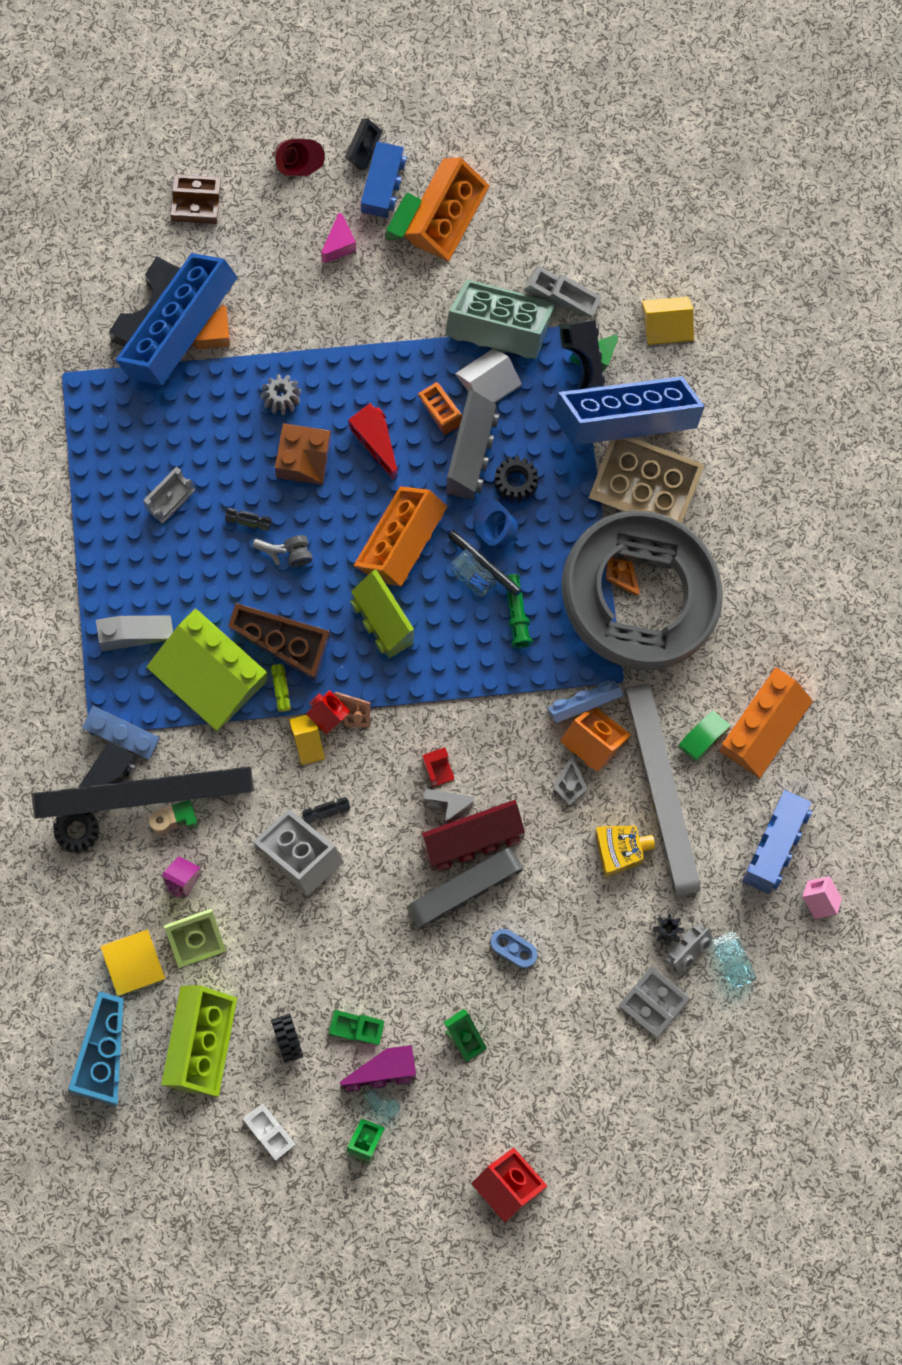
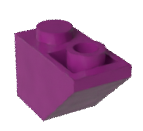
(181, 877)

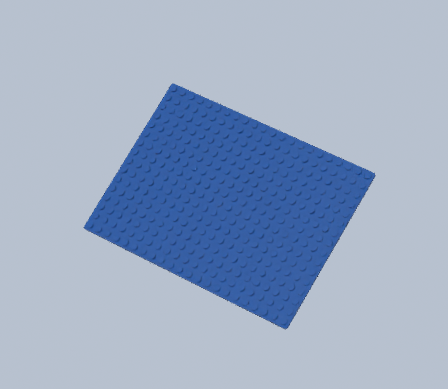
(223, 439)

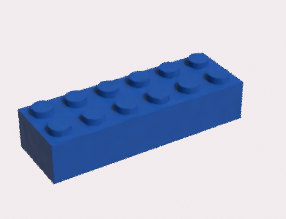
(176, 318)
(627, 410)

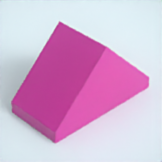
(339, 242)

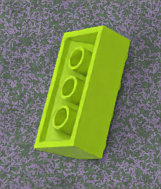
(199, 1040)

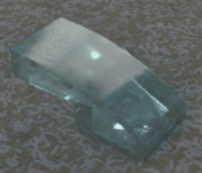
(734, 959)

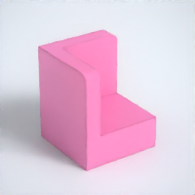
(822, 897)

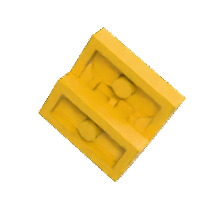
(132, 962)

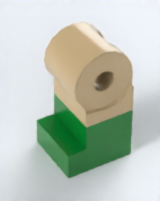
(173, 816)

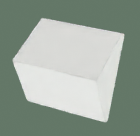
(490, 376)

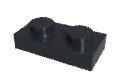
(363, 144)

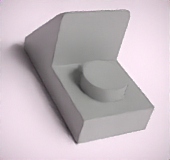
(455, 803)

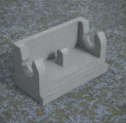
(169, 496)

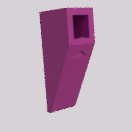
(388, 1066)

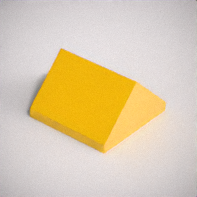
(668, 320)

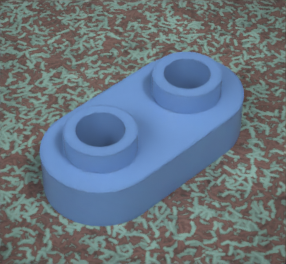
(515, 947)

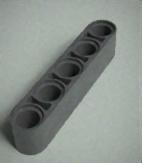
(464, 887)

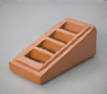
(449, 420)

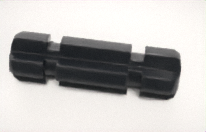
(248, 519)
(326, 810)

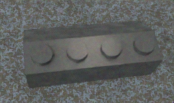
(471, 447)

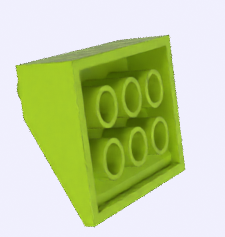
(207, 670)

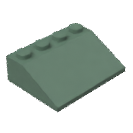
(500, 319)

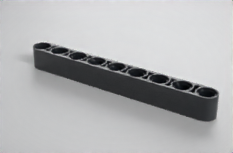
(142, 792)

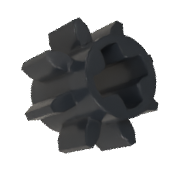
(674, 927)

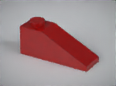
(372, 431)

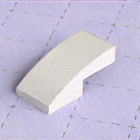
(268, 1131)

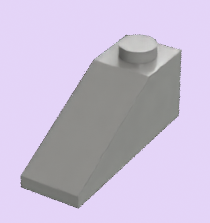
(132, 631)

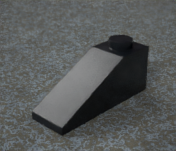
(110, 767)

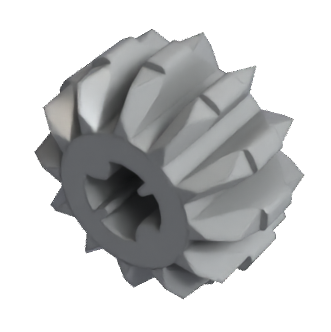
(276, 387)

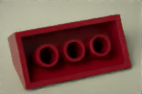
(472, 836)

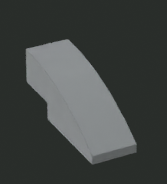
(563, 291)

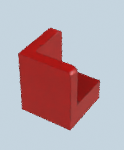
(437, 767)

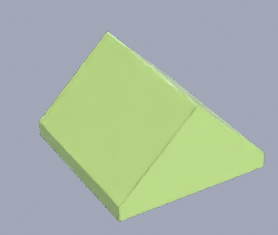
(195, 938)

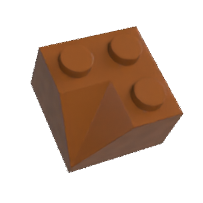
(303, 454)

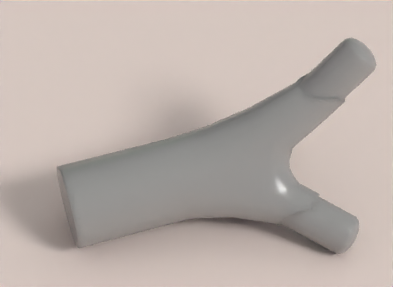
(270, 549)

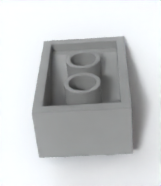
(299, 852)

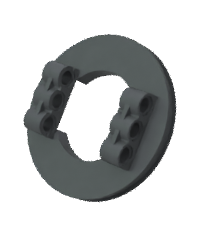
(650, 540)

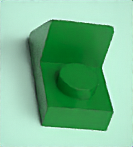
(464, 1035)

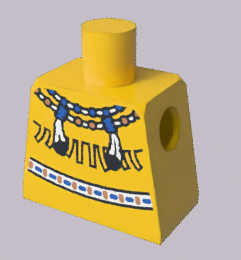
(621, 848)

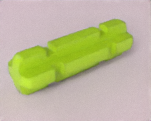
(280, 687)

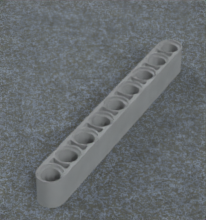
(663, 789)

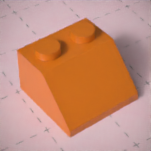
(595, 738)

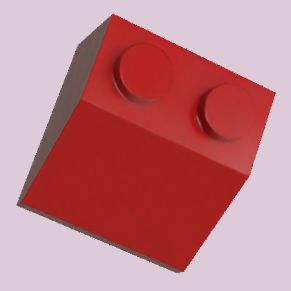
(509, 1184)

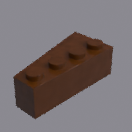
(285, 639)

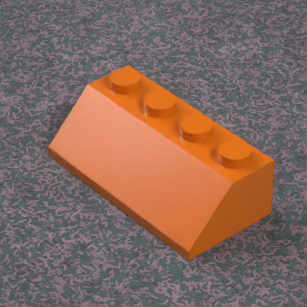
(447, 208)
(401, 534)
(766, 723)

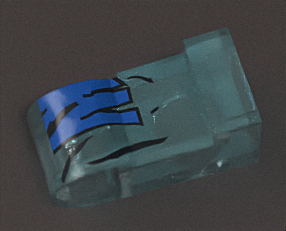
(472, 573)

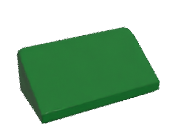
(402, 217)

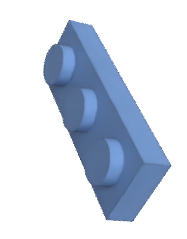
(584, 701)
(120, 732)

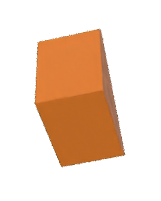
(215, 331)

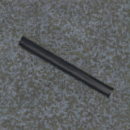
(485, 563)

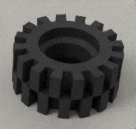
(522, 467)
(79, 844)
(287, 1038)

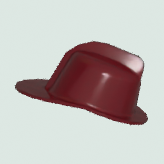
(299, 157)

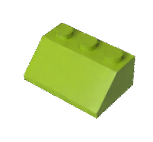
(382, 615)

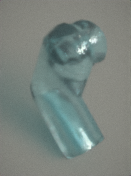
(383, 1107)

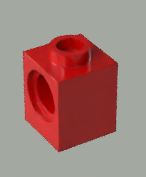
(327, 711)

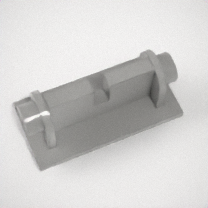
(697, 940)

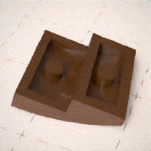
(195, 198)

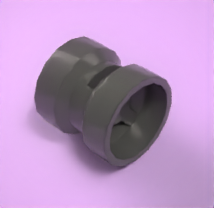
(298, 551)

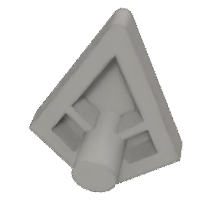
(570, 783)

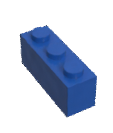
(383, 180)

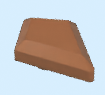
(359, 711)

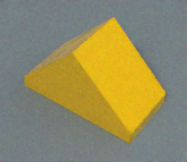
(307, 740)

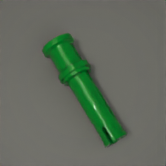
(518, 622)

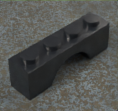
(157, 278)
(582, 340)

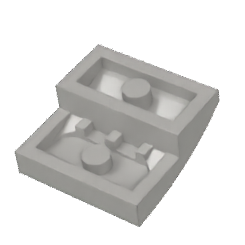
(654, 1001)

